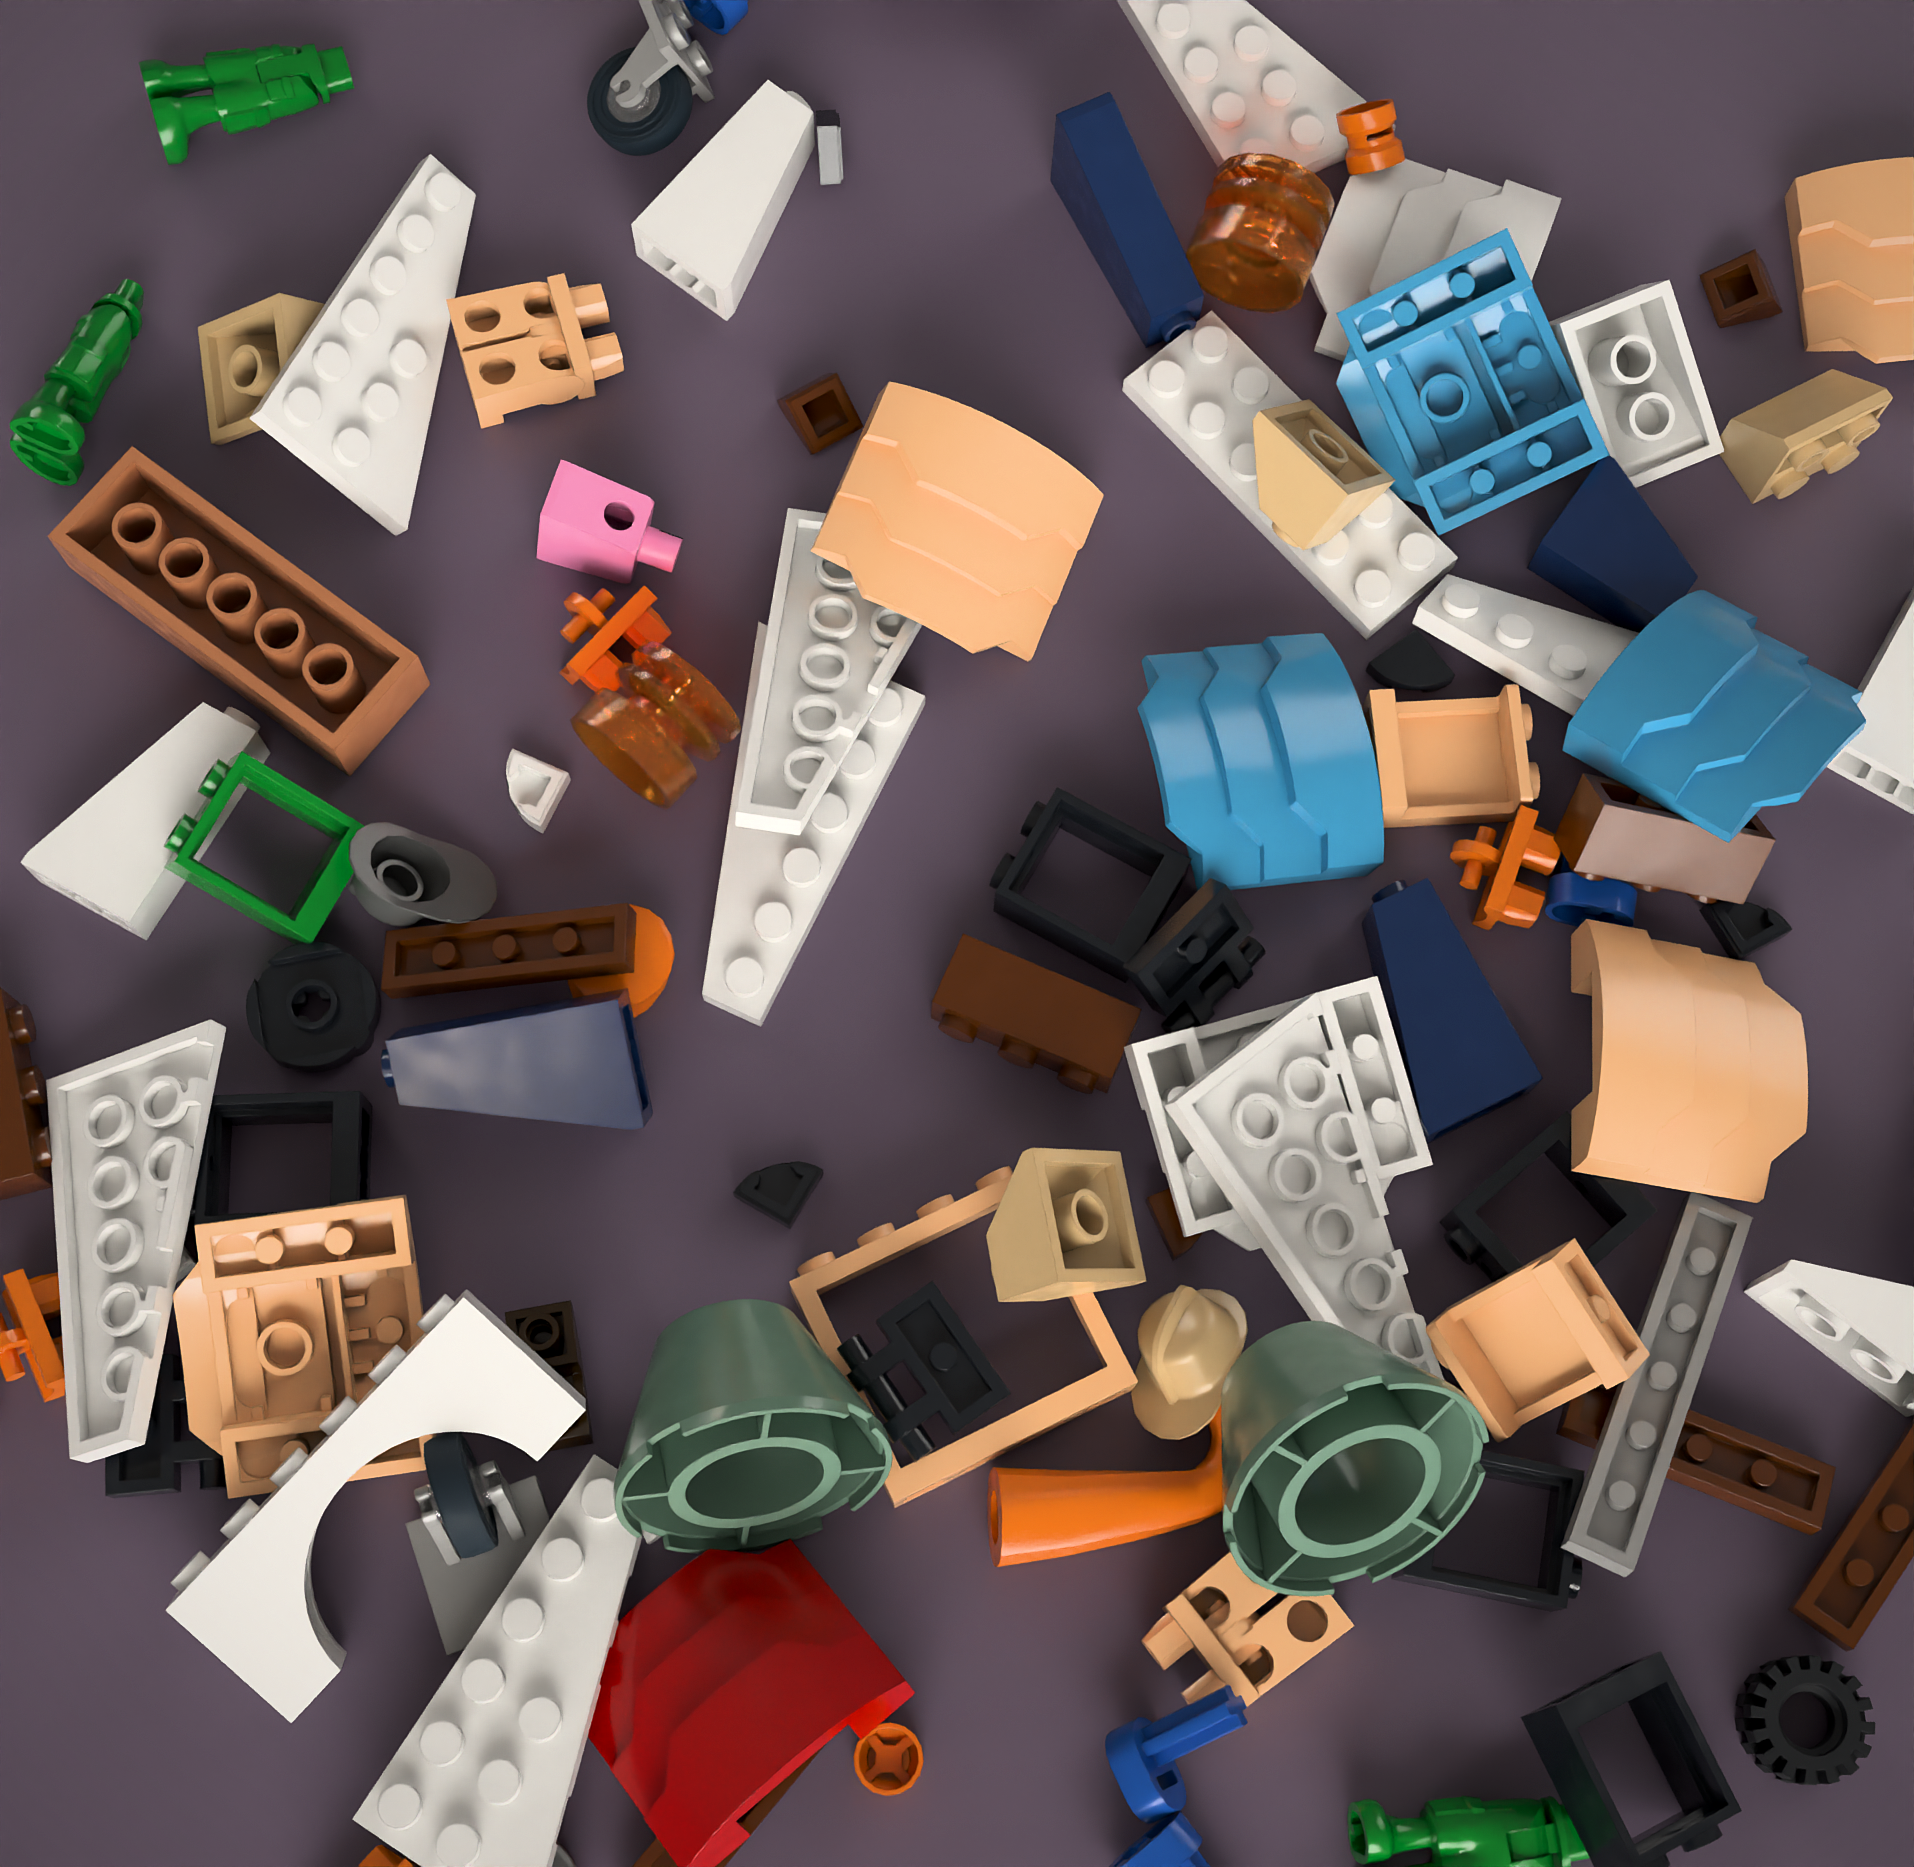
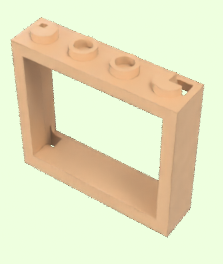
(1006, 1434)

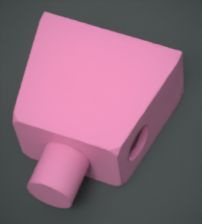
(601, 527)

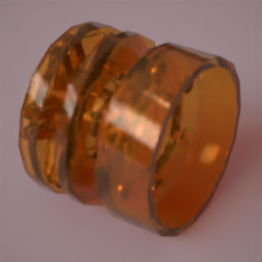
(1260, 232)
(666, 712)

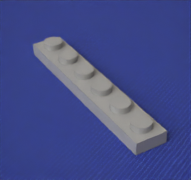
(1654, 1401)

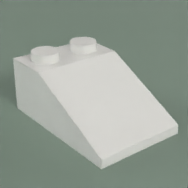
(1640, 381)
(1851, 1320)

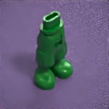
(246, 90)
(48, 424)
(1469, 1833)

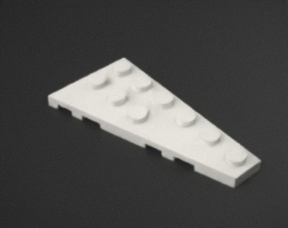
(1244, 80)
(370, 364)
(1524, 640)
(817, 681)
(779, 880)
(1304, 1180)
(123, 1194)
(509, 1724)

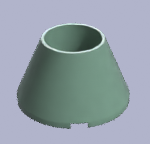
(744, 1434)
(1340, 1459)

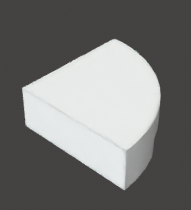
(535, 788)

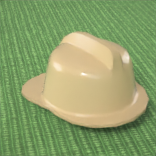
(1186, 1353)

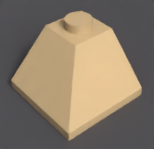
(244, 357)
(1311, 474)
(1064, 1227)

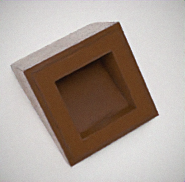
(1741, 291)
(820, 412)

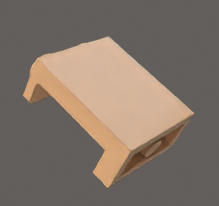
(1452, 758)
(1536, 1340)

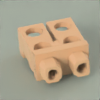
(528, 345)
(1231, 1639)

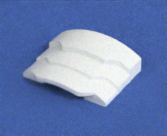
(1409, 220)
(1371, 1083)

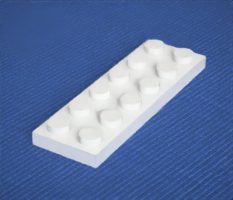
(1204, 400)

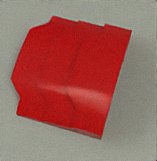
(730, 1689)

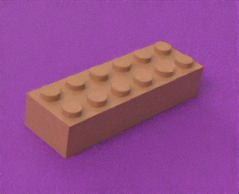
(240, 610)

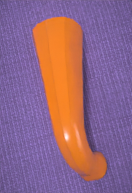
(1079, 1511)

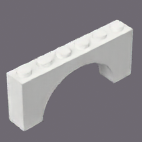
(257, 1592)

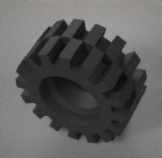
(1845, 1713)

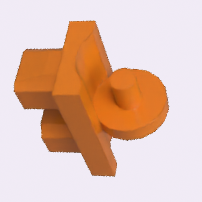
(634, 621)
(1502, 896)
(29, 1306)

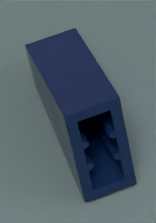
(1613, 552)

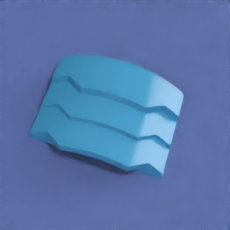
(1464, 386)
(1713, 716)
(1264, 762)

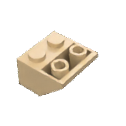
(1802, 433)

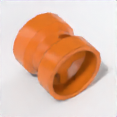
(1370, 136)
(880, 1760)

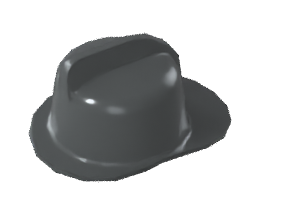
(415, 877)

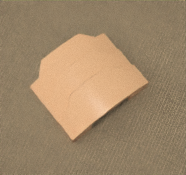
(1855, 258)
(957, 521)
(1689, 1066)
(291, 1323)

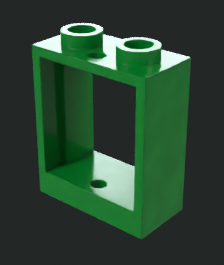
(324, 884)

